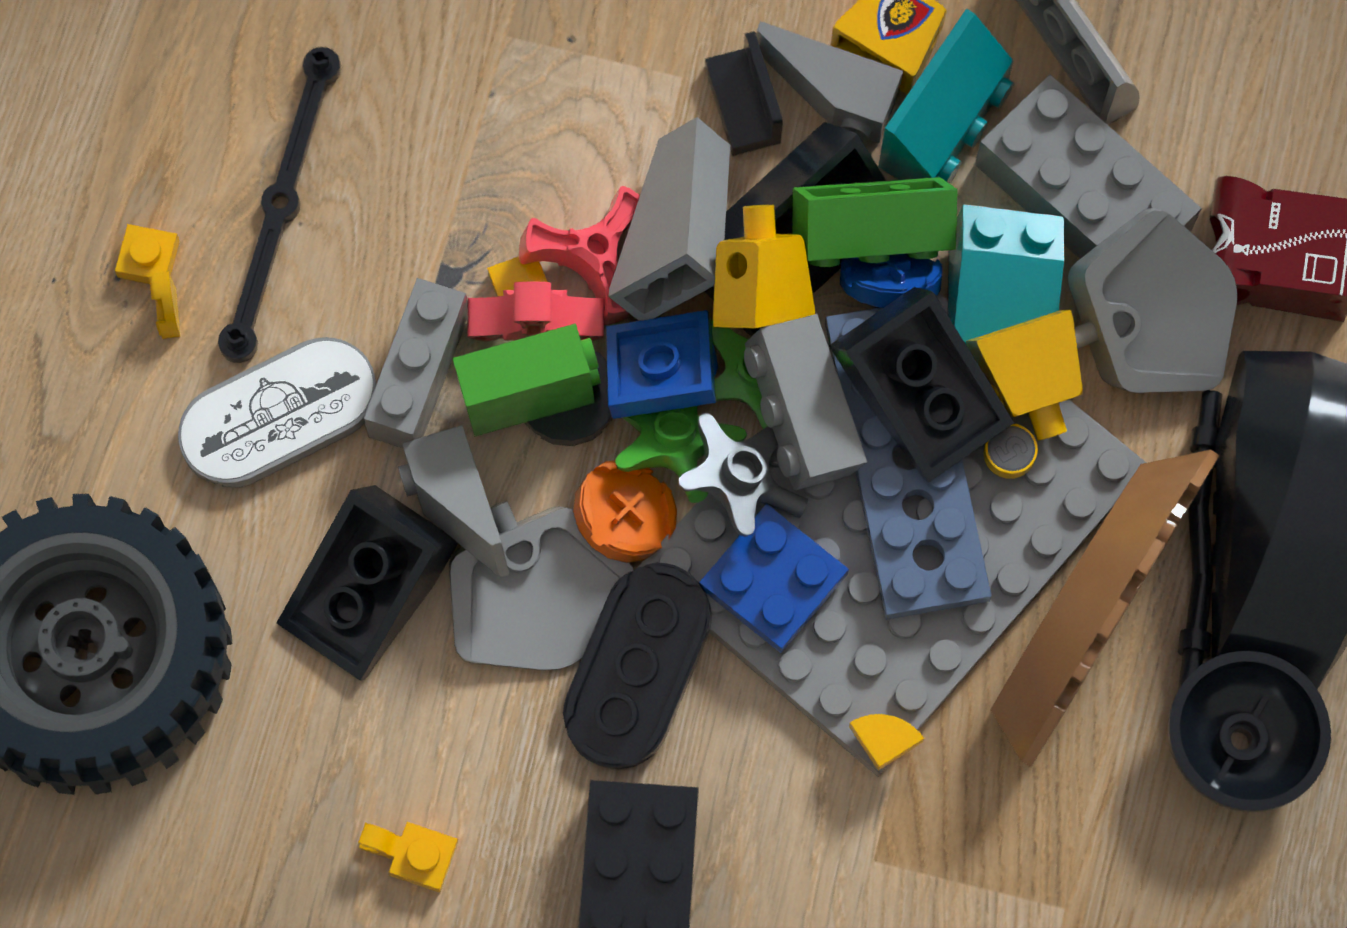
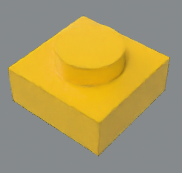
(145, 253)

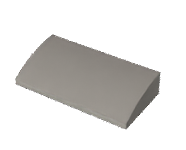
(1084, 57)

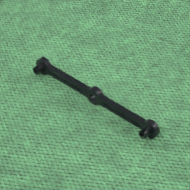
(238, 339)

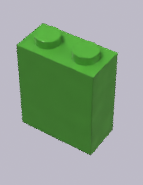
(527, 379)

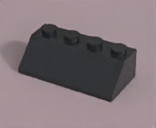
(823, 158)

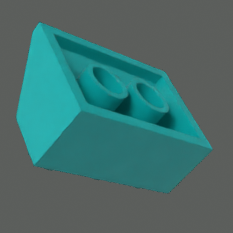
(947, 104)

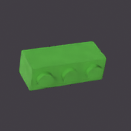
(876, 220)

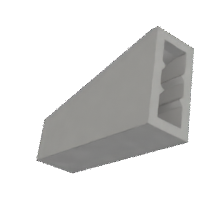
(675, 224)

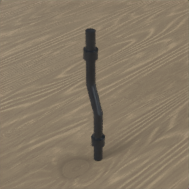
(1195, 639)

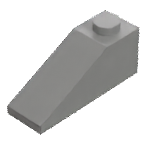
(836, 83)
(452, 494)

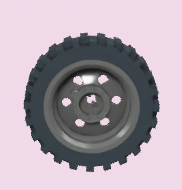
(173, 664)

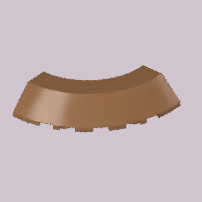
(1096, 599)

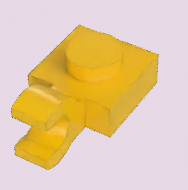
(417, 856)

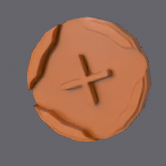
(624, 512)

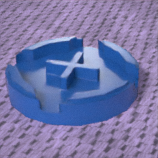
(886, 281)

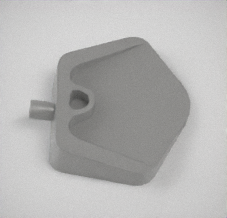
(1155, 307)
(547, 603)

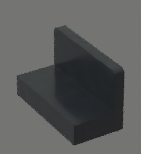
(745, 97)

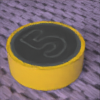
(1011, 452)

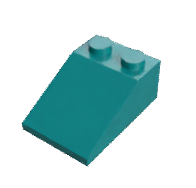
(1003, 269)

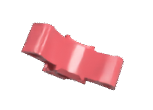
(586, 251)
(531, 311)

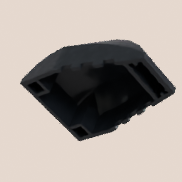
(1282, 511)

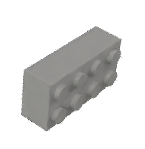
(1072, 165)

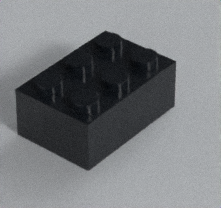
(638, 855)

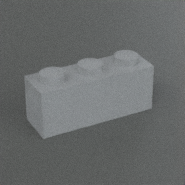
(417, 364)
(804, 402)

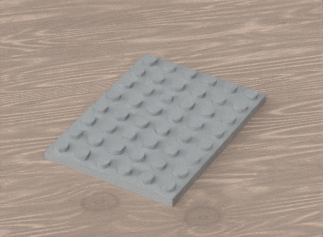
(905, 667)

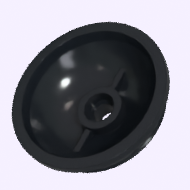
(1267, 704)

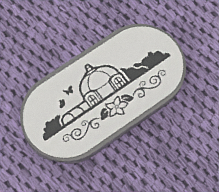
(277, 412)

